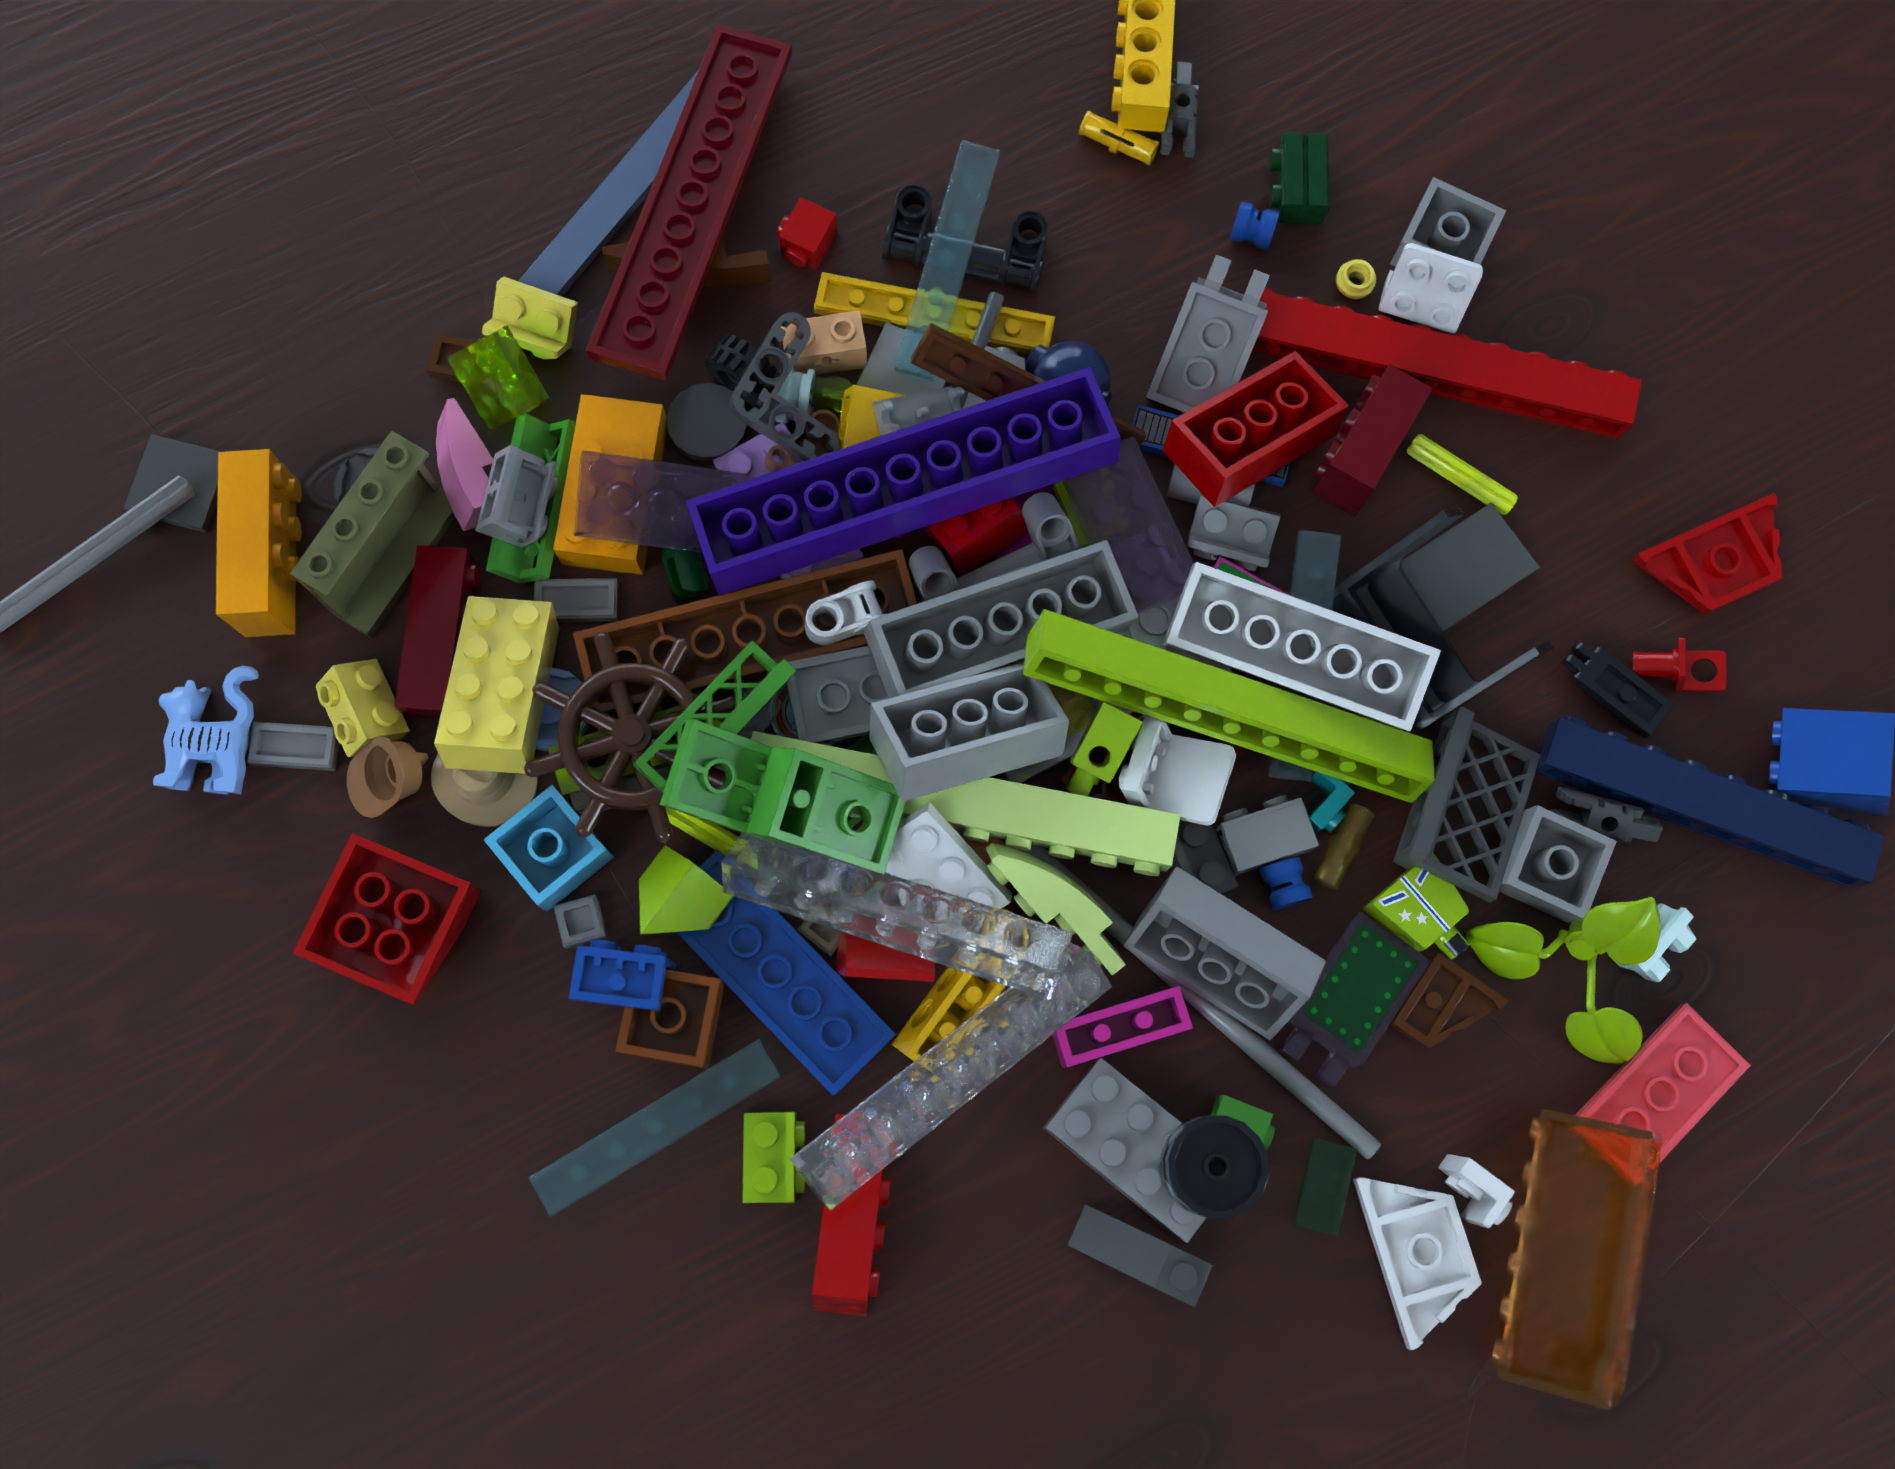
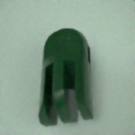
(685, 574)

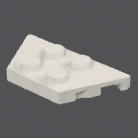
(1419, 1253)

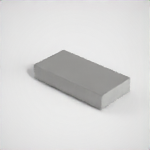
(581, 598)
(293, 746)

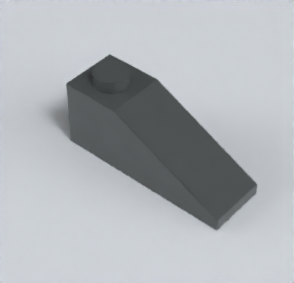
(1140, 1255)

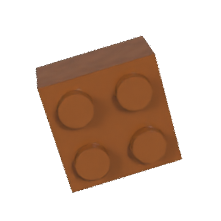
(682, 1028)

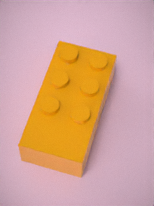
(617, 429)
(256, 543)

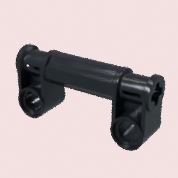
(1017, 265)

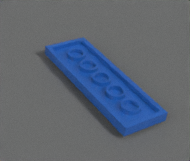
(790, 988)

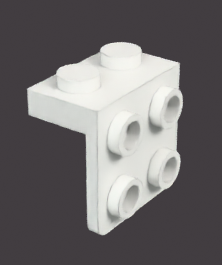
(1430, 287)
(1176, 773)

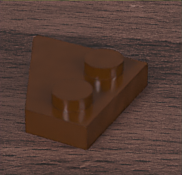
(1444, 1003)

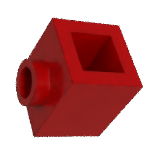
(807, 234)

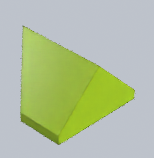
(678, 896)

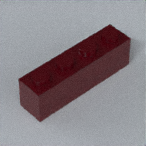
(434, 619)

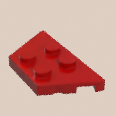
(1720, 557)

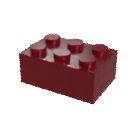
(1370, 438)

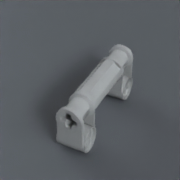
(1050, 537)

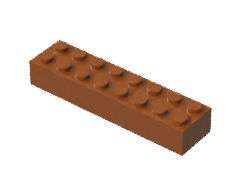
(727, 623)

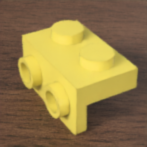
(360, 705)

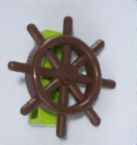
(620, 738)

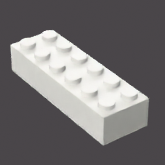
(1302, 646)

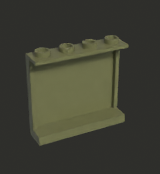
(371, 539)

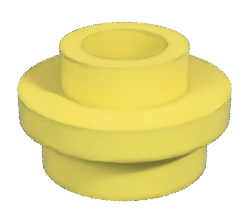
(1358, 269)

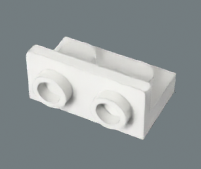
(1489, 1194)

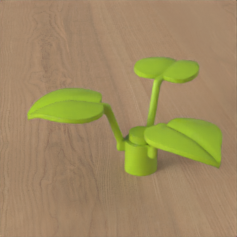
(1621, 929)

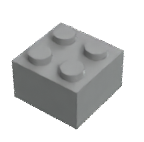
(1452, 223)
(1556, 864)

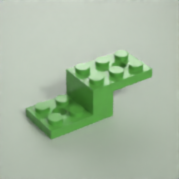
(784, 796)

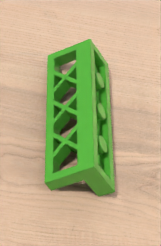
(540, 440)
(733, 721)

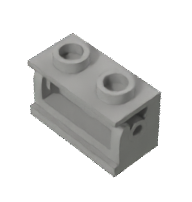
(517, 497)
(1266, 835)

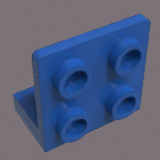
(620, 977)

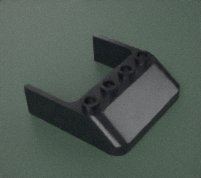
(1386, 599)

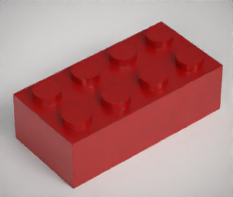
(1254, 428)

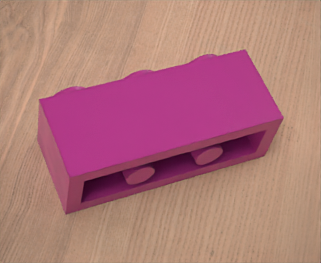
(1122, 1027)

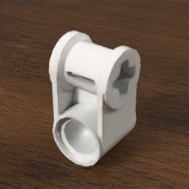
(847, 612)

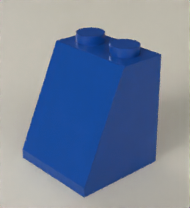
(1835, 758)

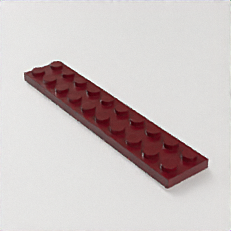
(689, 204)

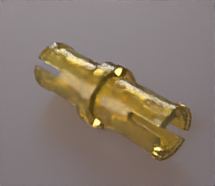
(1344, 846)

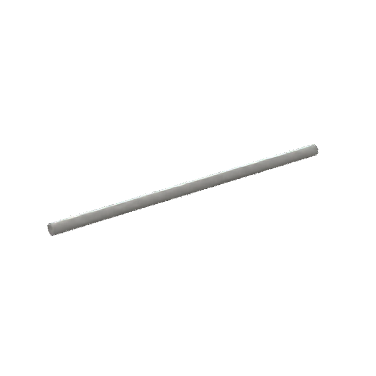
(1244, 1037)

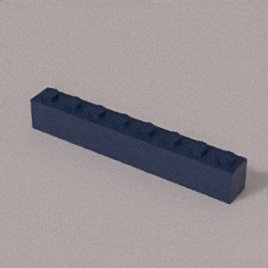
(1710, 803)

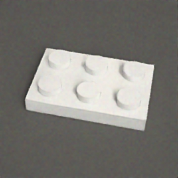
(936, 856)

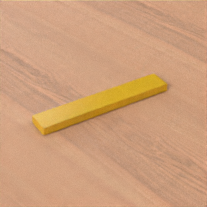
(892, 304)

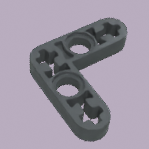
(771, 403)

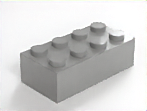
(966, 730)
(1225, 954)
(1121, 1139)

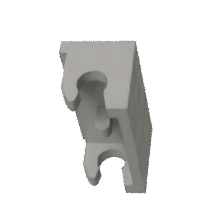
(915, 408)

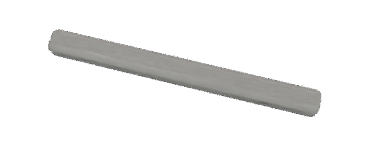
(94, 550)

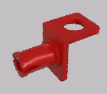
(1678, 666)

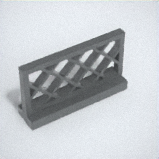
(1429, 809)

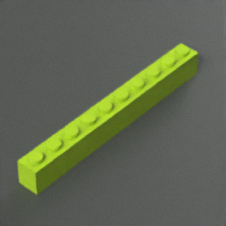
(1227, 706)

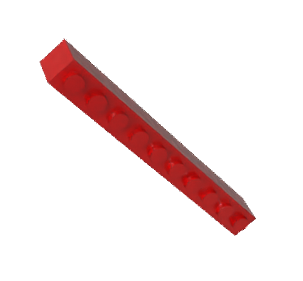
(1450, 364)

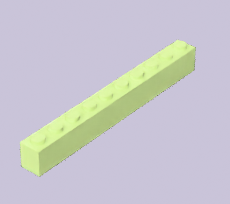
(1029, 815)

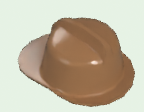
(383, 775)

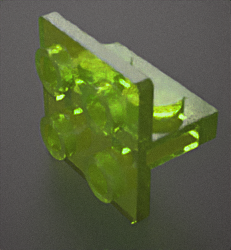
(498, 378)

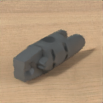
(1182, 111)
(1609, 816)

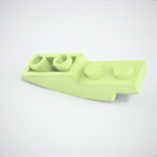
(1057, 896)

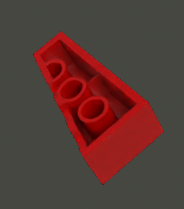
(847, 1249)

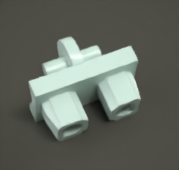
(1674, 935)

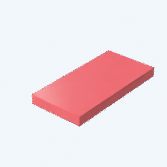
(1669, 1079)

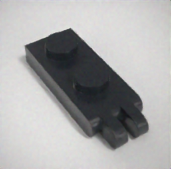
(1617, 688)

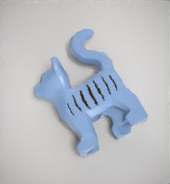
(218, 743)

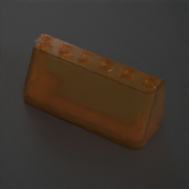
(1578, 1258)

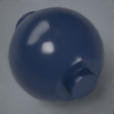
(1068, 358)

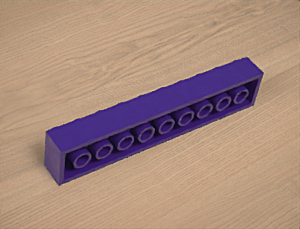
(904, 480)

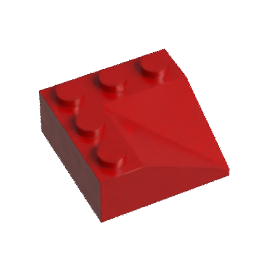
(386, 919)

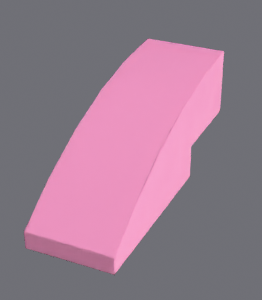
(462, 464)

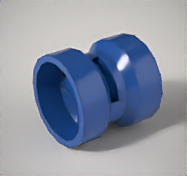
(1254, 225)
(1282, 874)

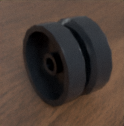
(1230, 1144)

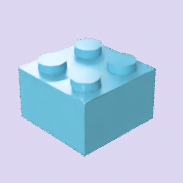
(545, 851)

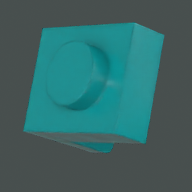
(1329, 811)

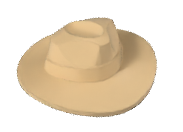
(481, 796)

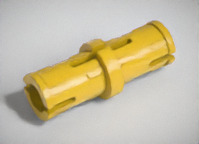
(1094, 126)

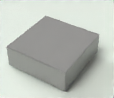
(580, 921)

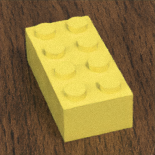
(489, 701)

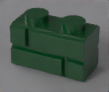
(1301, 178)

